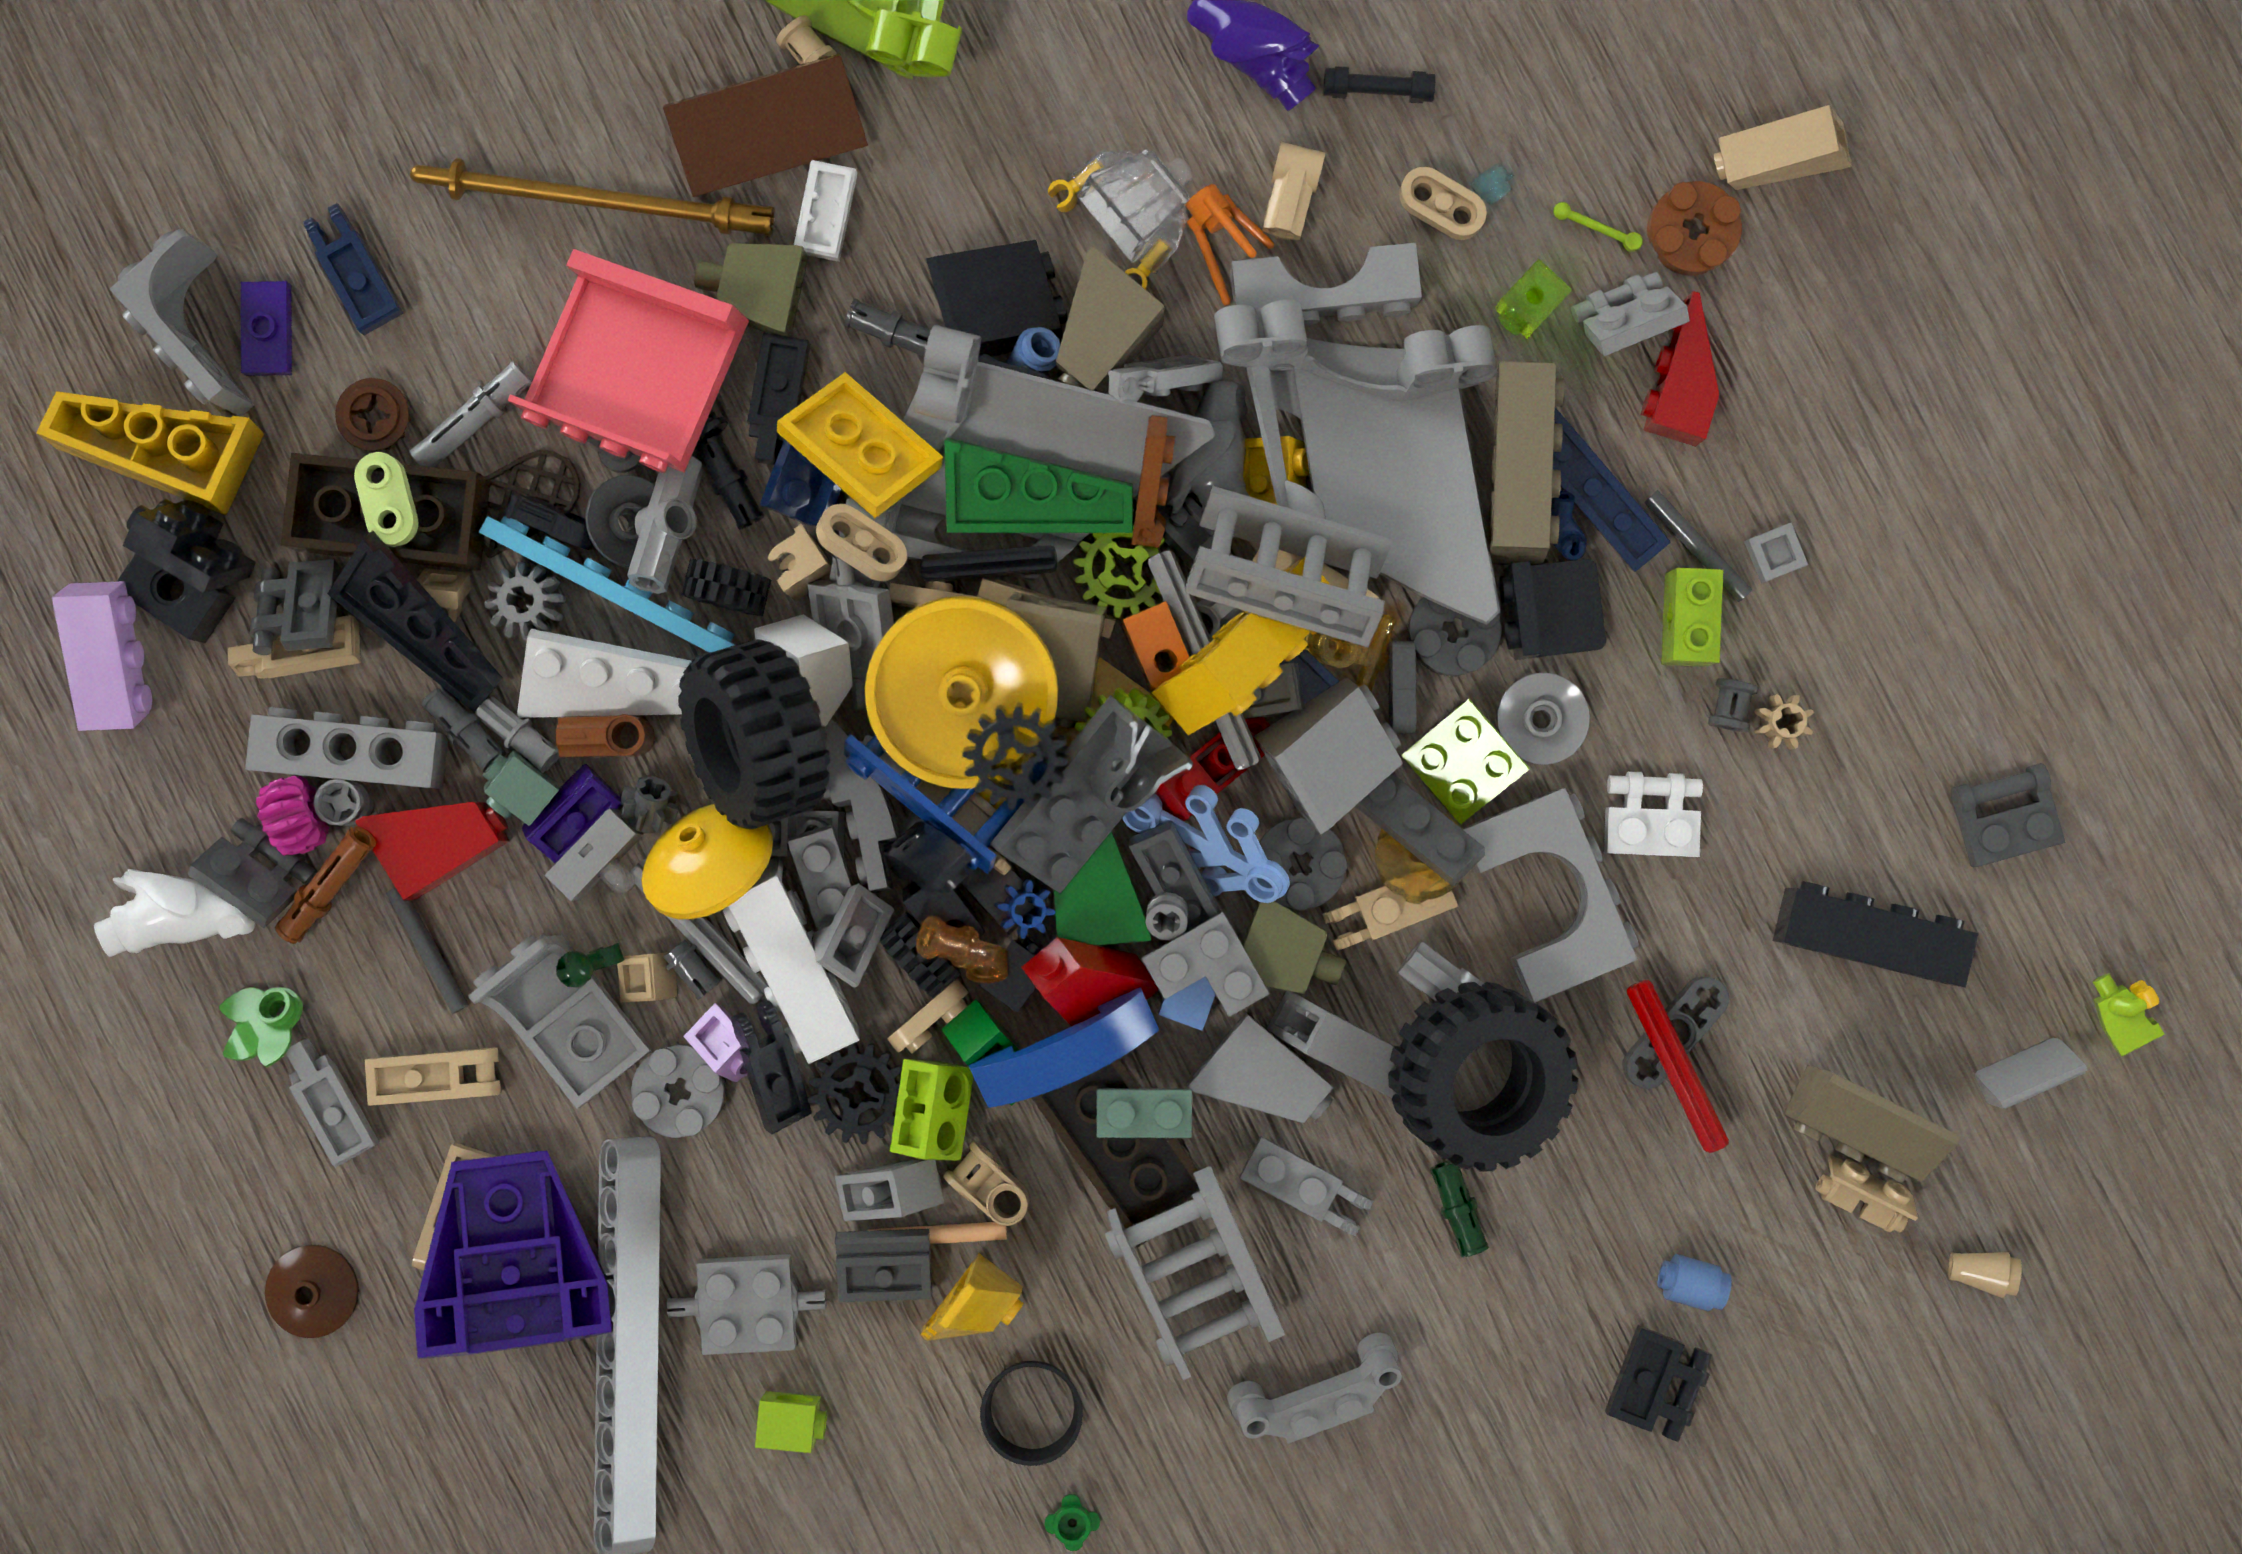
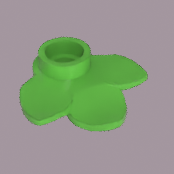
(257, 1026)

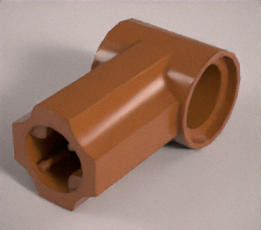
(601, 736)

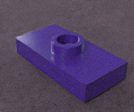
(266, 328)

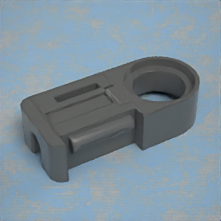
(1402, 686)

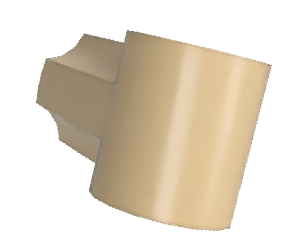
(1294, 181)

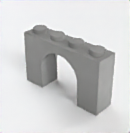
(1597, 936)

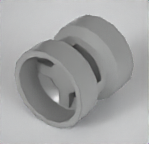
(333, 800)

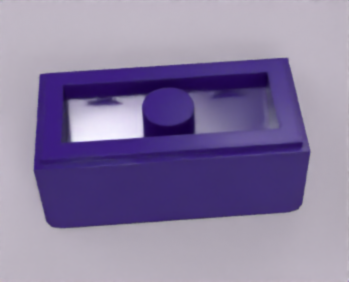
(571, 813)

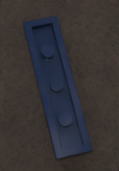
(1606, 500)

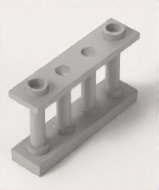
(1280, 594)
(1222, 1240)

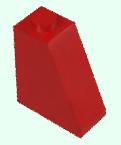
(433, 843)
(1084, 976)

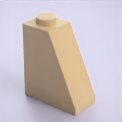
(1784, 149)

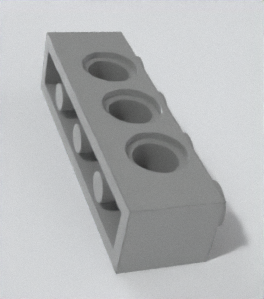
(273, 749)

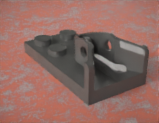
(1108, 772)

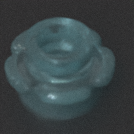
(1492, 183)

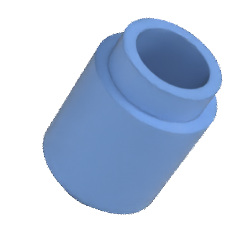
(1694, 1283)

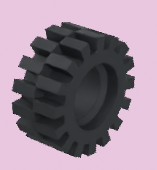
(726, 587)
(929, 974)

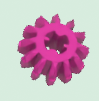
(290, 815)

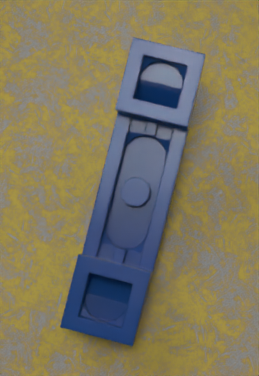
(1066, 1055)

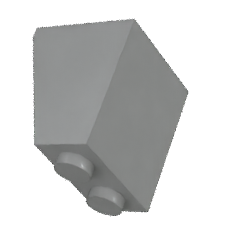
(1331, 752)

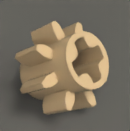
(1792, 730)

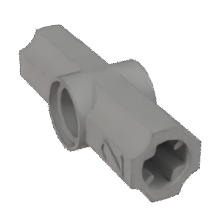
(663, 527)

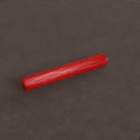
(1677, 1066)

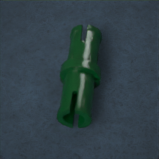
(1459, 1209)

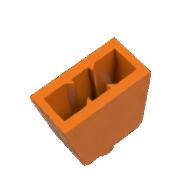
(1151, 634)

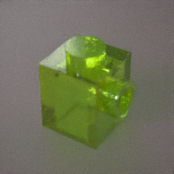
(1531, 300)

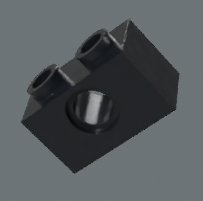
(191, 615)

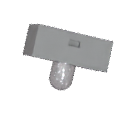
(597, 858)

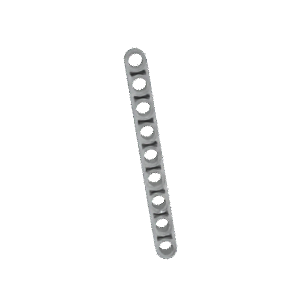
(630, 1352)

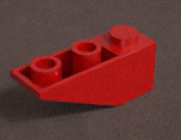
(1687, 382)
(1210, 768)

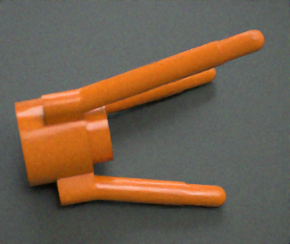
(1215, 211)

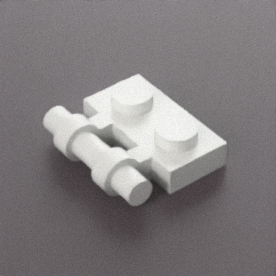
(1653, 830)

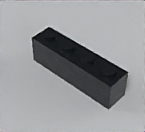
(1876, 936)

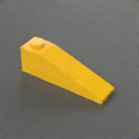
(975, 1303)

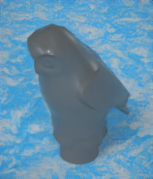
(1221, 458)

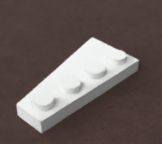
(595, 679)

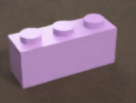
(102, 655)

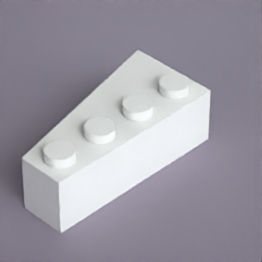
(785, 954)

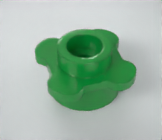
(1072, 1536)

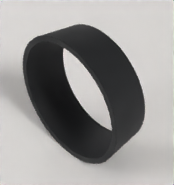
(1021, 1455)

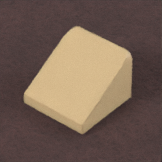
(646, 978)

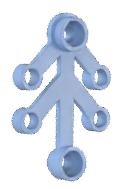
(1256, 874)

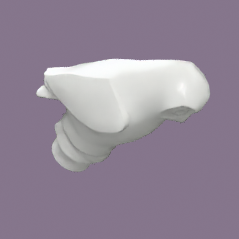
(167, 912)

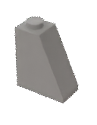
(1333, 1041)
(1261, 1074)

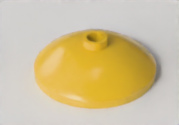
(704, 864)

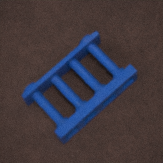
(866, 762)

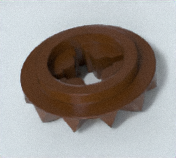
(360, 398)

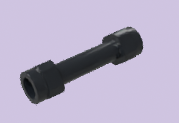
(1418, 87)

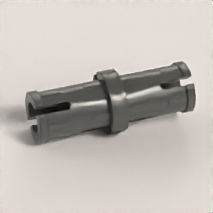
(888, 327)
(462, 727)

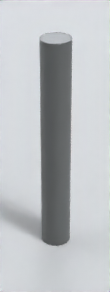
(1697, 544)
(428, 951)

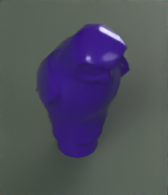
(1259, 45)

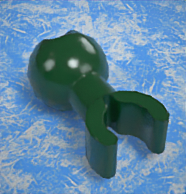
(576, 968)

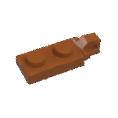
(1153, 489)

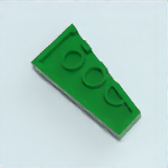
(1025, 495)

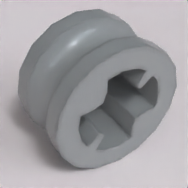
(1167, 928)

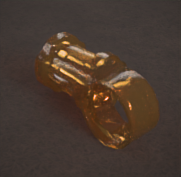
(965, 950)

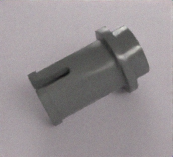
(691, 969)

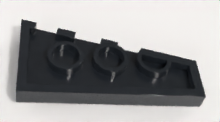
(405, 615)

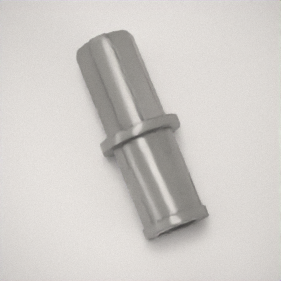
(518, 734)

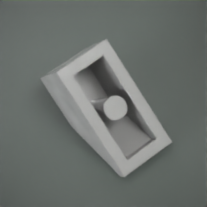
(889, 1190)

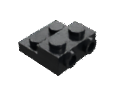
(185, 544)

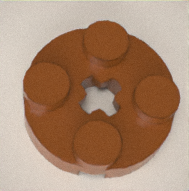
(1717, 213)

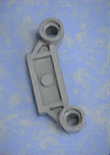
(1323, 1403)

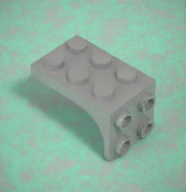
(155, 305)
(570, 1030)

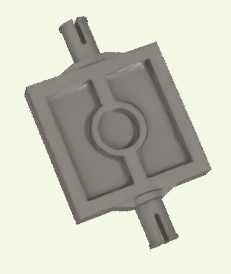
(856, 615)
(746, 1304)

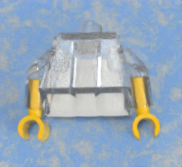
(1133, 202)

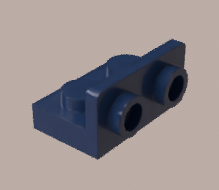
(799, 488)

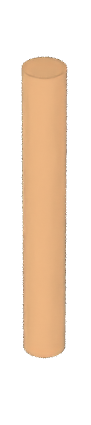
(961, 1232)

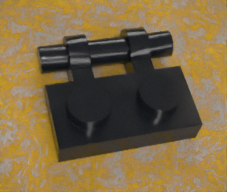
(1646, 1379)

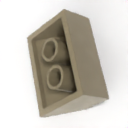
(1868, 1125)

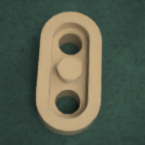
(1444, 200)
(861, 542)
(944, 1005)

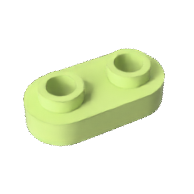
(386, 497)

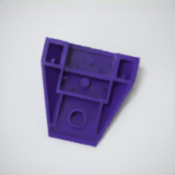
(507, 1263)

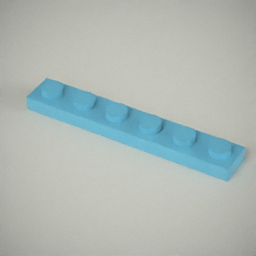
(595, 578)

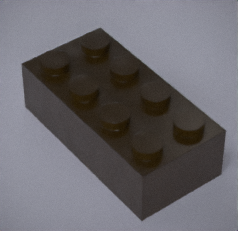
(328, 519)
(1129, 1173)

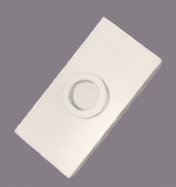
(825, 209)

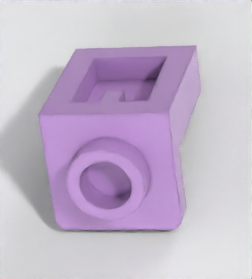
(716, 1043)

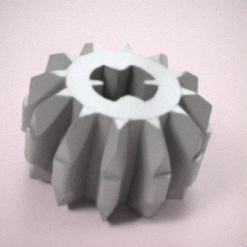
(533, 584)

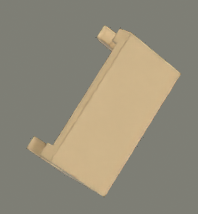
(804, 563)

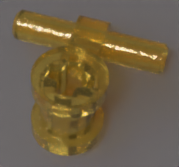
(1370, 658)

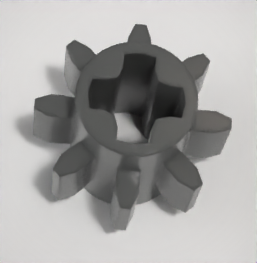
(649, 804)

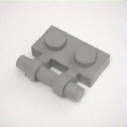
(1630, 313)

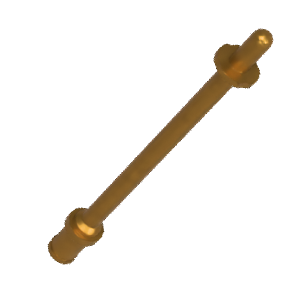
(723, 214)

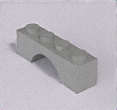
(1384, 283)

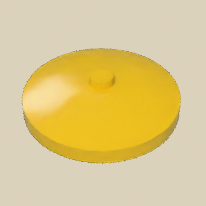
(946, 670)

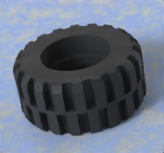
(754, 733)
(1525, 1108)

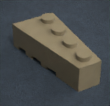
(1524, 462)

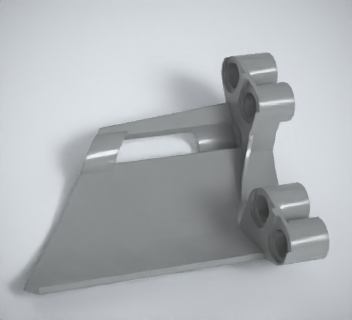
(1024, 418)
(1379, 442)

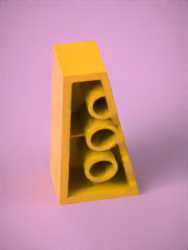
(169, 449)

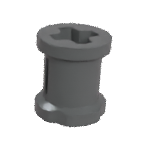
(1722, 716)

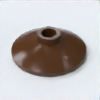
(332, 1285)

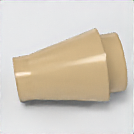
(1988, 1272)

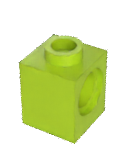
(790, 1422)

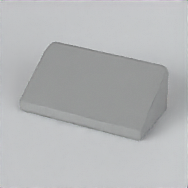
(2029, 1073)

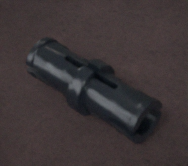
(729, 482)

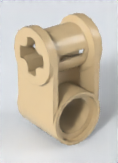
(987, 1184)

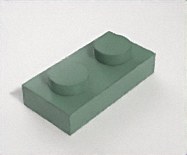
(1144, 1113)

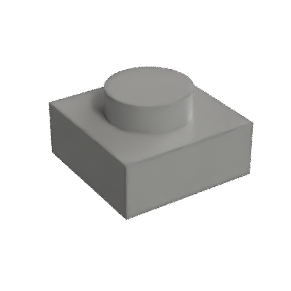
(1776, 553)

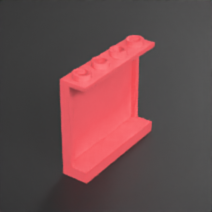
(633, 364)

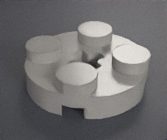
(654, 1103)

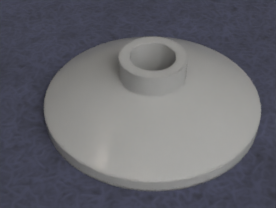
(1566, 715)

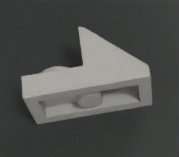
(853, 934)

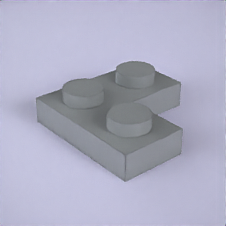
(1208, 952)

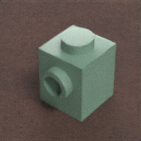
(518, 787)

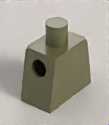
(759, 282)
(1288, 949)

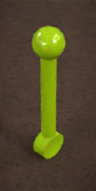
(1631, 242)

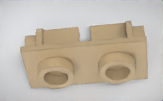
(1886, 1203)

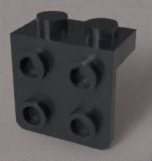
(1552, 608)

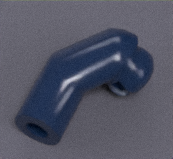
(1571, 538)

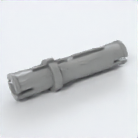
(477, 411)

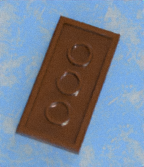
(765, 125)

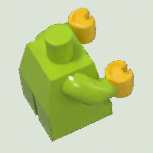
(2123, 1013)

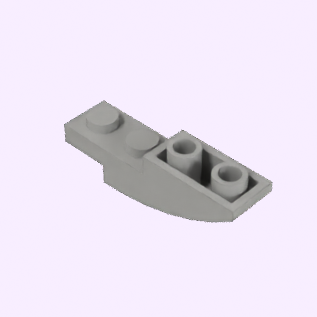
(872, 814)

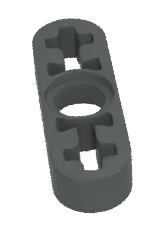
(1690, 999)

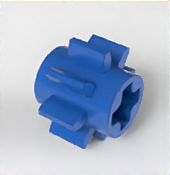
(1031, 919)

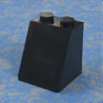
(997, 293)

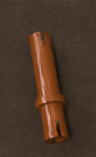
(315, 899)

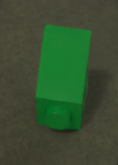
(978, 1034)

